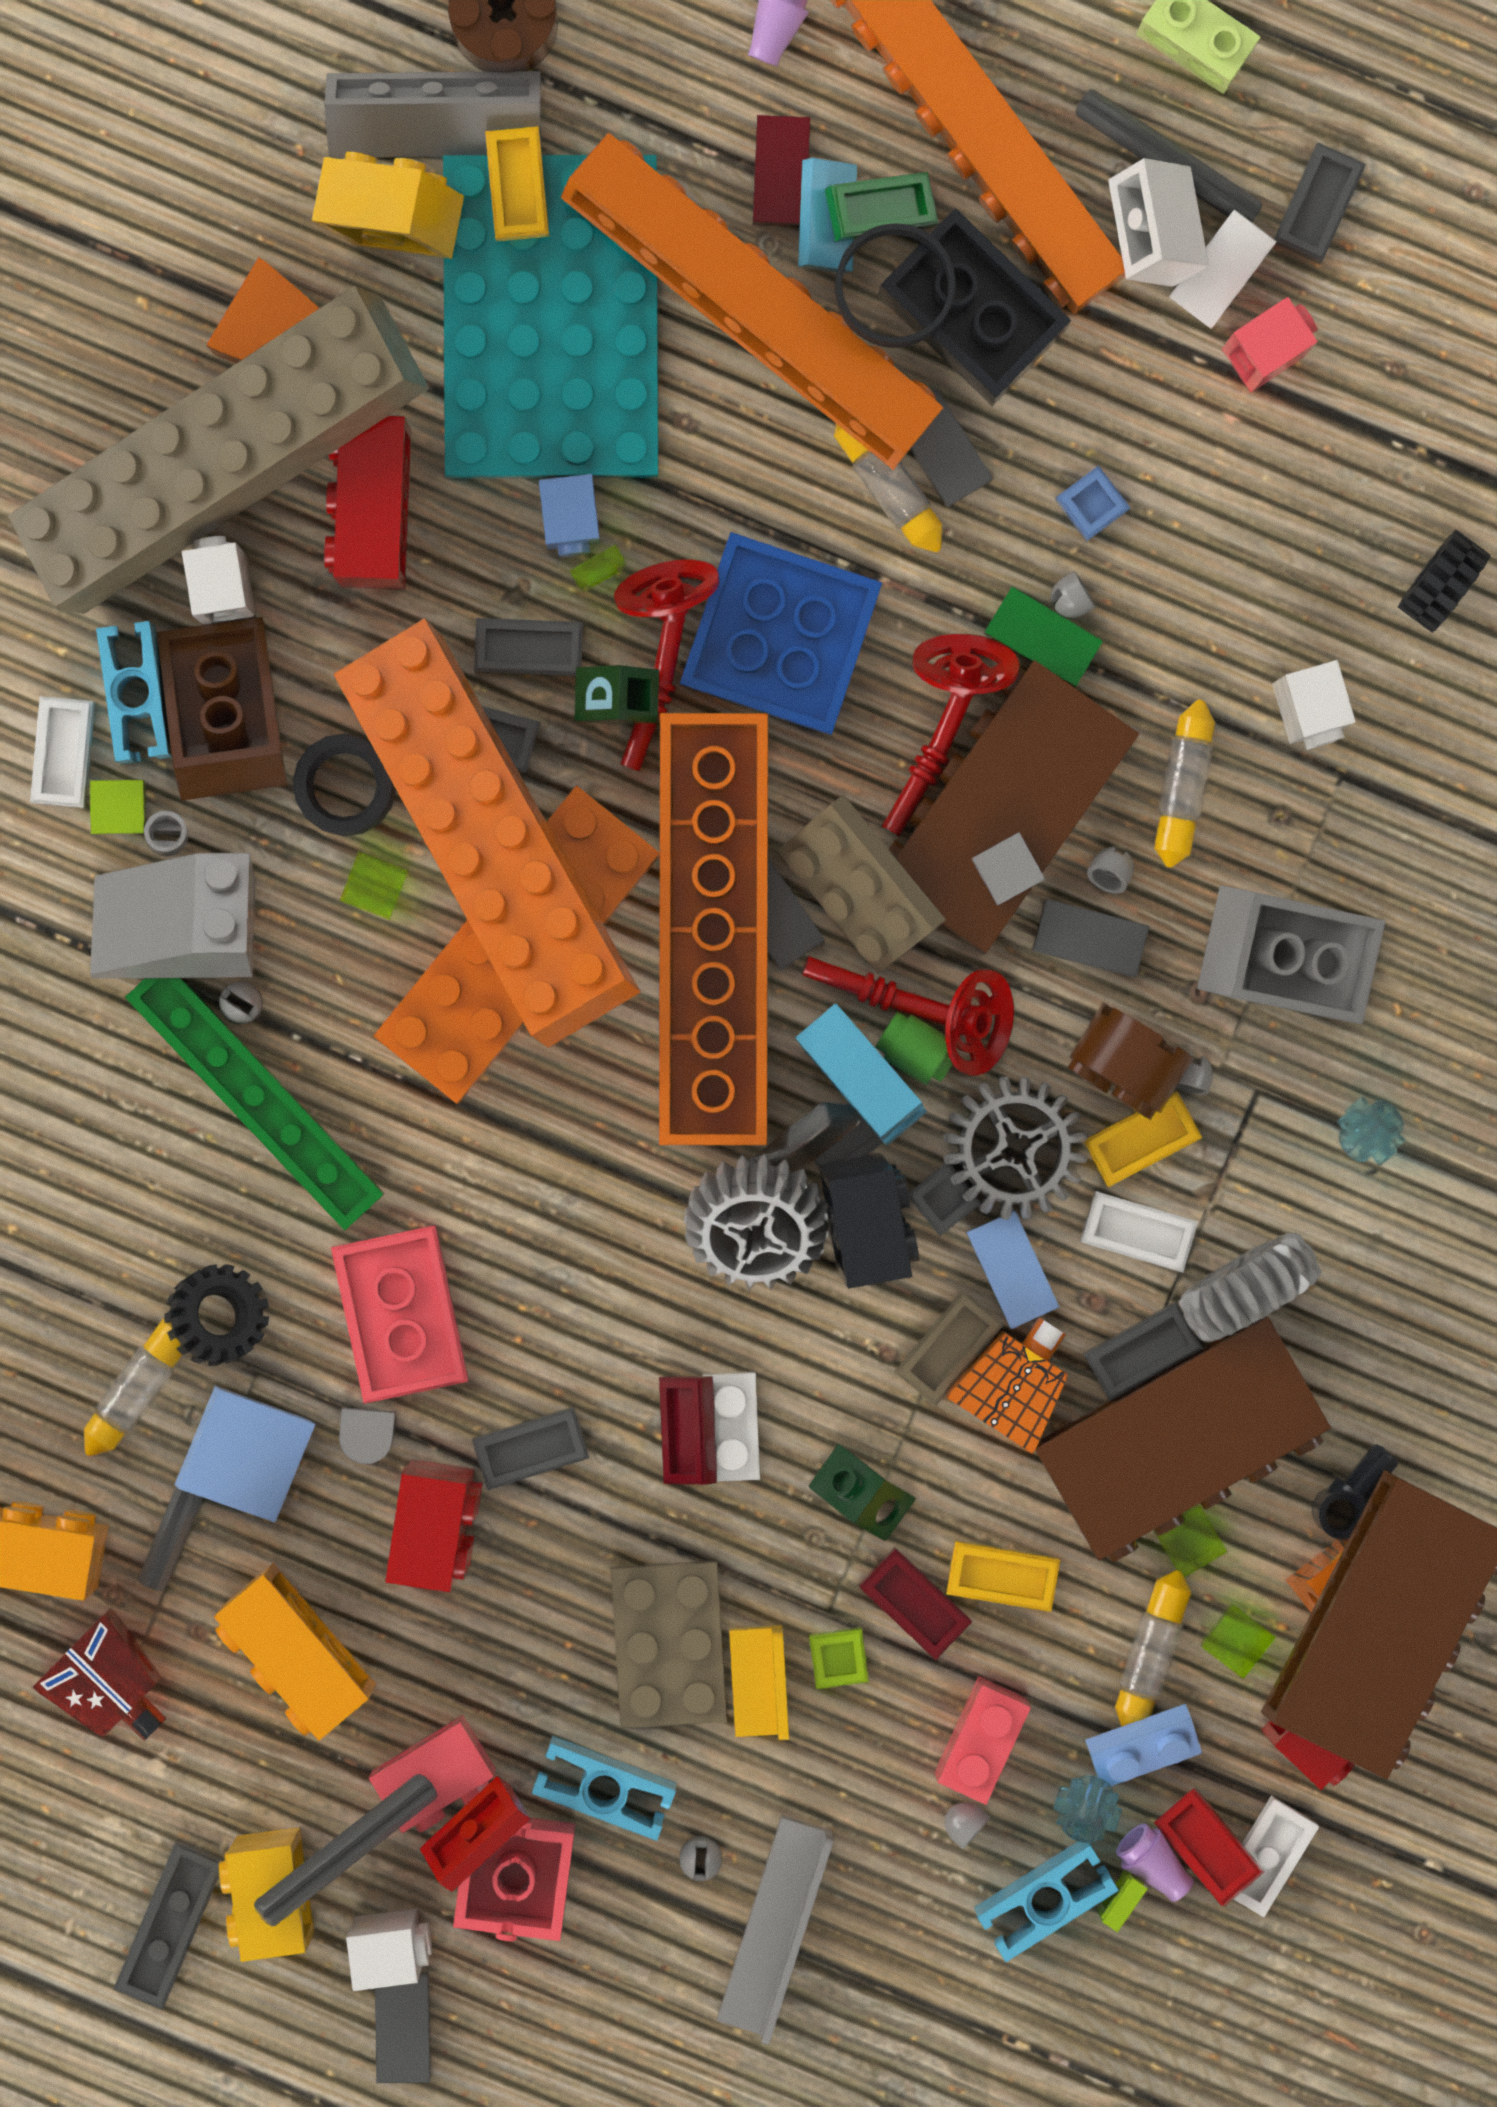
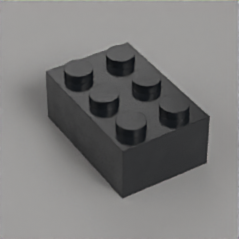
(996, 315)
(866, 1220)

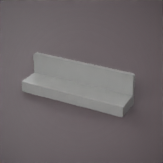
(426, 111)
(776, 1926)

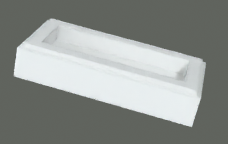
(1232, 260)
(62, 752)
(1138, 1231)

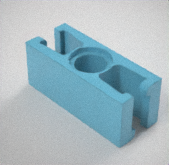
(114, 683)
(861, 1074)
(610, 1810)
(1046, 1922)

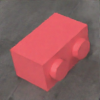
(1271, 343)
(982, 1740)
(452, 1763)

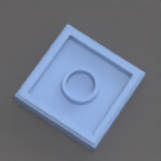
(244, 1454)

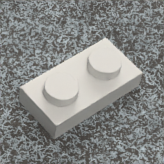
(736, 1426)
(1277, 1845)

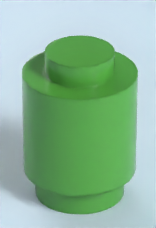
(915, 1048)

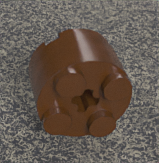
(504, 44)
(1130, 1058)

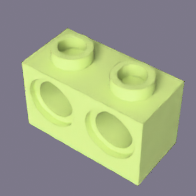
(1199, 39)

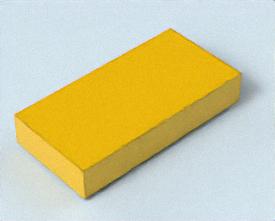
(517, 183)
(1140, 1142)
(1003, 1576)

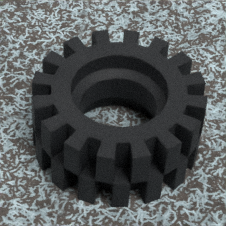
(1444, 581)
(242, 1297)

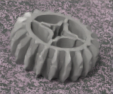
(1055, 1126)
(739, 1201)
(1250, 1287)

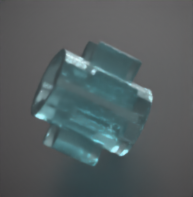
(1371, 1131)
(1087, 1809)

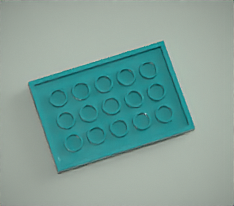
(546, 342)

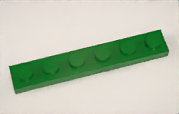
(256, 1097)

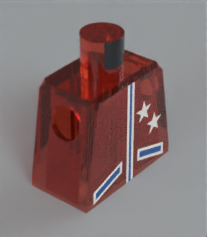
(105, 1680)

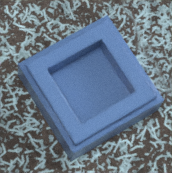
(1092, 503)

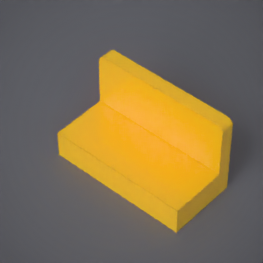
(759, 1681)

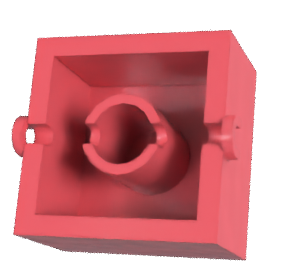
(521, 1884)

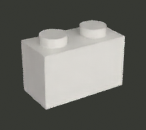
(1158, 222)
(218, 581)
(1314, 705)
(387, 1949)

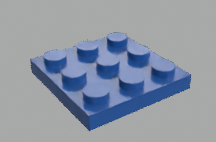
(781, 634)

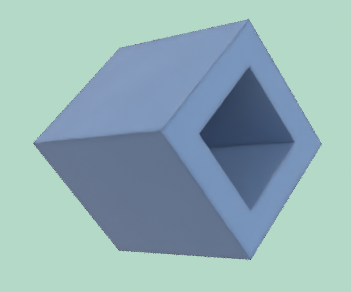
(569, 514)

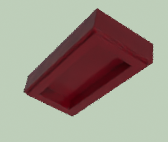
(779, 154)
(688, 1430)
(915, 1603)

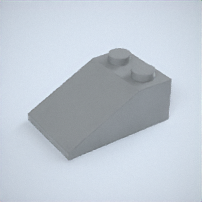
(175, 919)
(1291, 954)

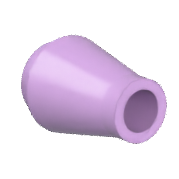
(775, 27)
(1152, 1860)

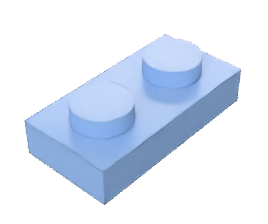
(1144, 1746)

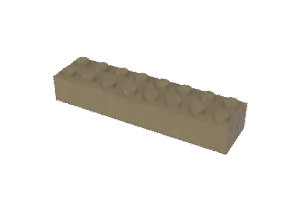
(218, 450)

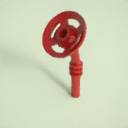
(670, 602)
(964, 679)
(958, 1017)

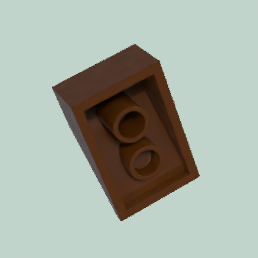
(221, 709)

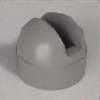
(1071, 597)
(167, 824)
(1111, 870)
(248, 993)
(1197, 1078)
(964, 1822)
(712, 1860)

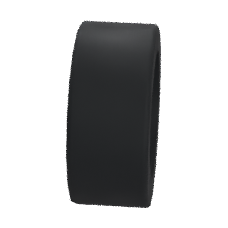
(304, 789)

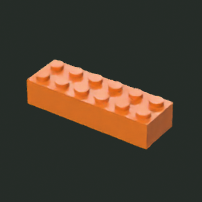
(459, 1009)

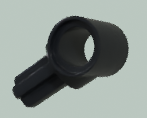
(1356, 1489)

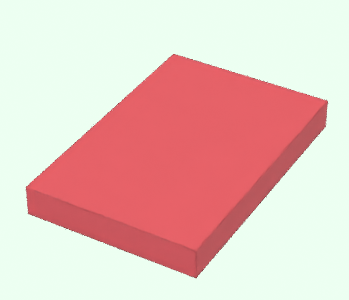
(400, 1314)

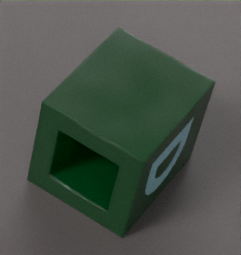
(616, 695)

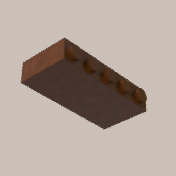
(1025, 775)
(1182, 1439)
(1386, 1626)

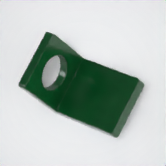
(860, 1492)

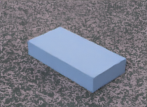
(1012, 1270)

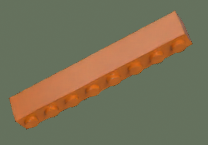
(990, 147)
(751, 300)

